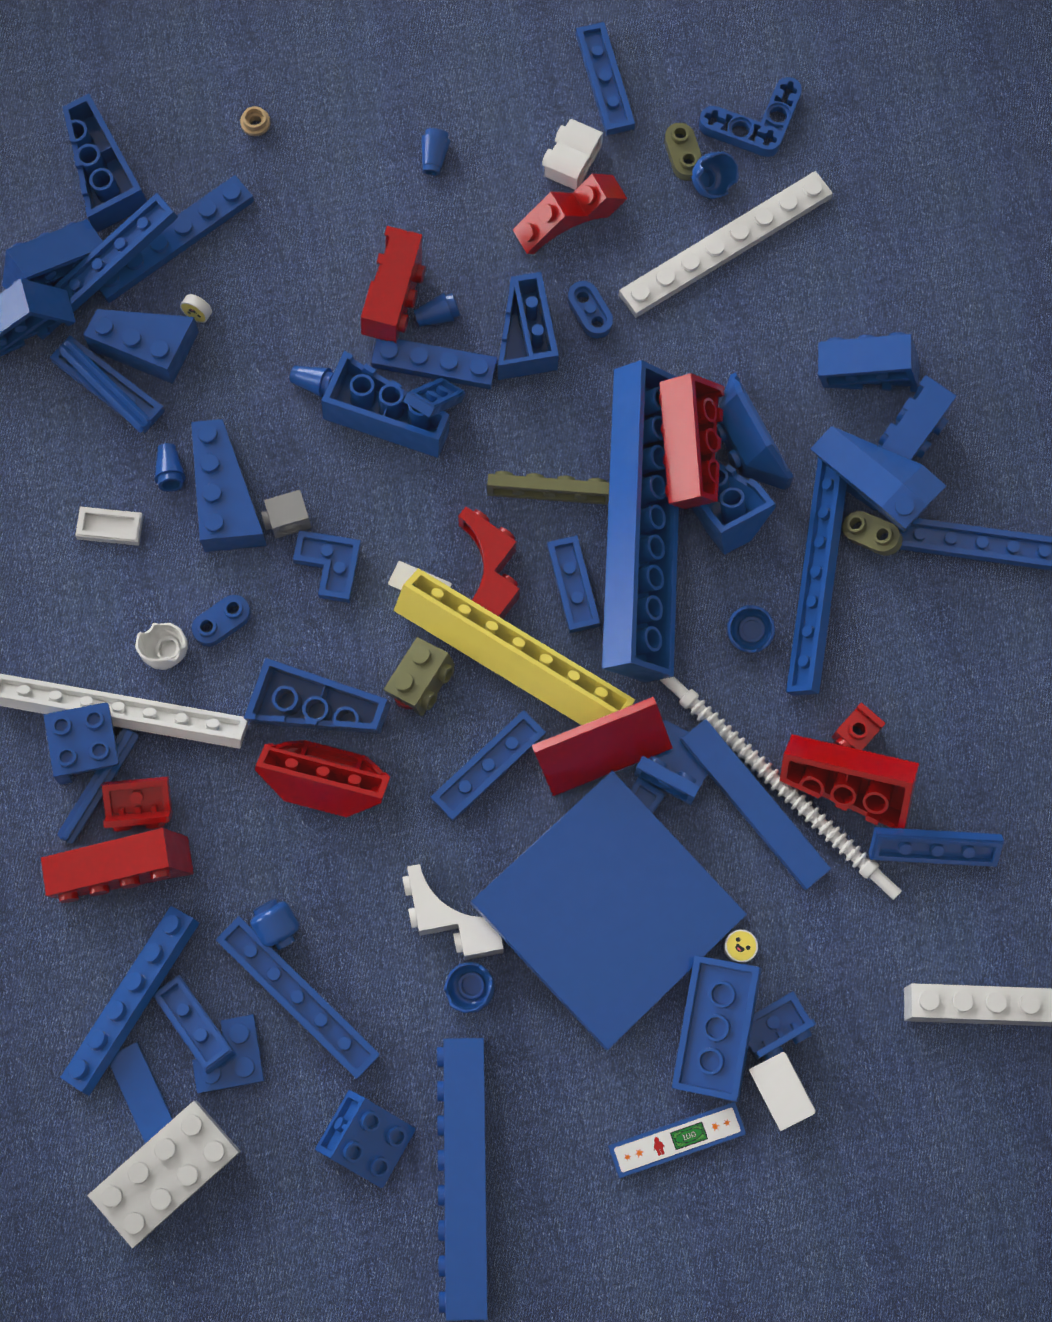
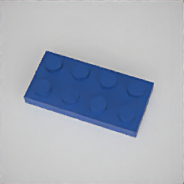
(716, 1028)

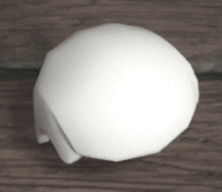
(162, 645)

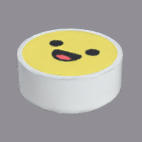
(196, 307)
(740, 946)

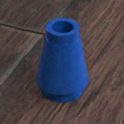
(434, 150)
(438, 310)
(311, 378)
(169, 470)

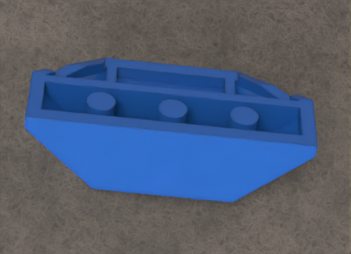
(748, 439)

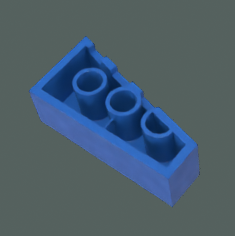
(103, 173)
(376, 407)
(916, 424)
(223, 502)

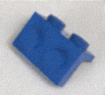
(777, 1025)

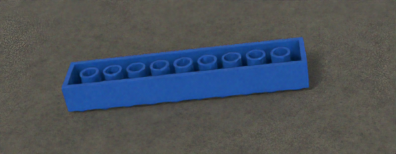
(639, 533)

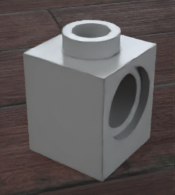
(286, 514)

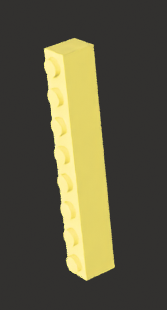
(507, 650)

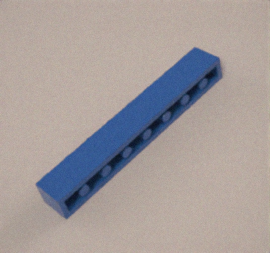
(465, 1180)

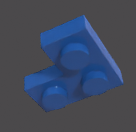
(336, 556)
(243, 1067)

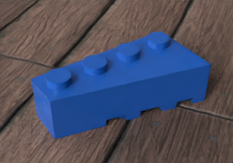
(310, 701)

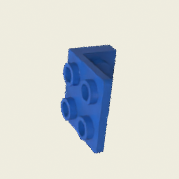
(80, 741)
(674, 769)
(365, 1138)

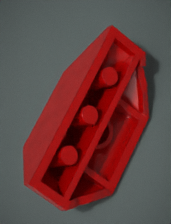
(322, 777)

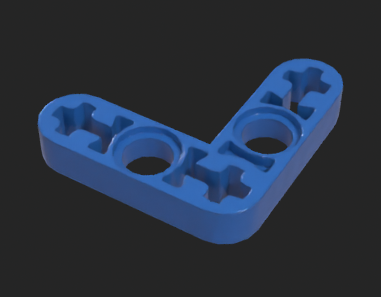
(764, 129)

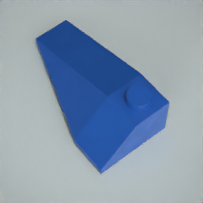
(738, 512)

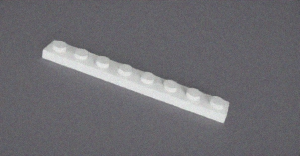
(725, 244)
(126, 711)

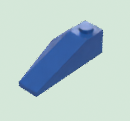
(885, 479)

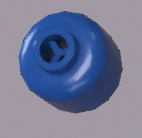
(275, 924)

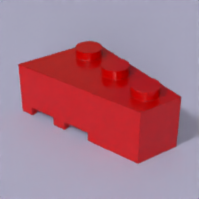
(393, 286)

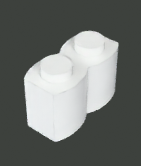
(572, 154)

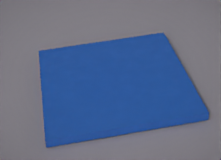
(608, 910)

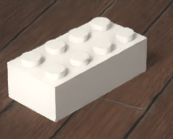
(164, 1173)

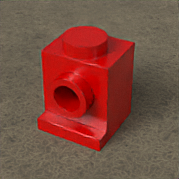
(866, 721)

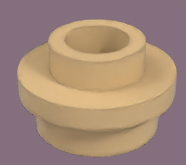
(255, 114)

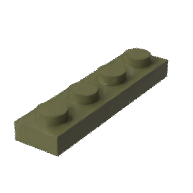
(540, 488)

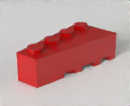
(116, 865)

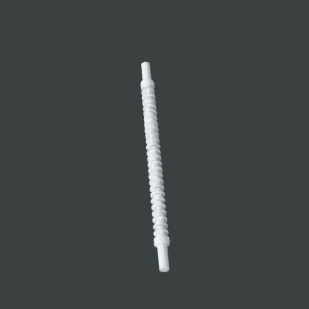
(868, 867)

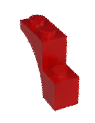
(560, 211)
(496, 548)

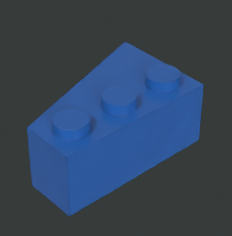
(29, 310)
(528, 331)
(143, 340)
(869, 361)

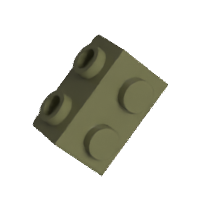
(420, 676)

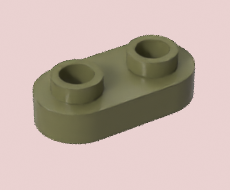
(682, 149)
(870, 531)

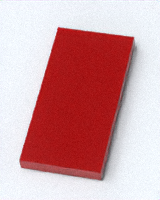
(602, 746)

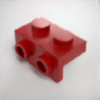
(137, 803)

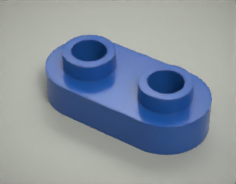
(590, 311)
(223, 622)

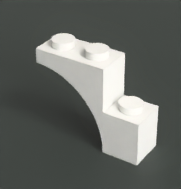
(431, 916)

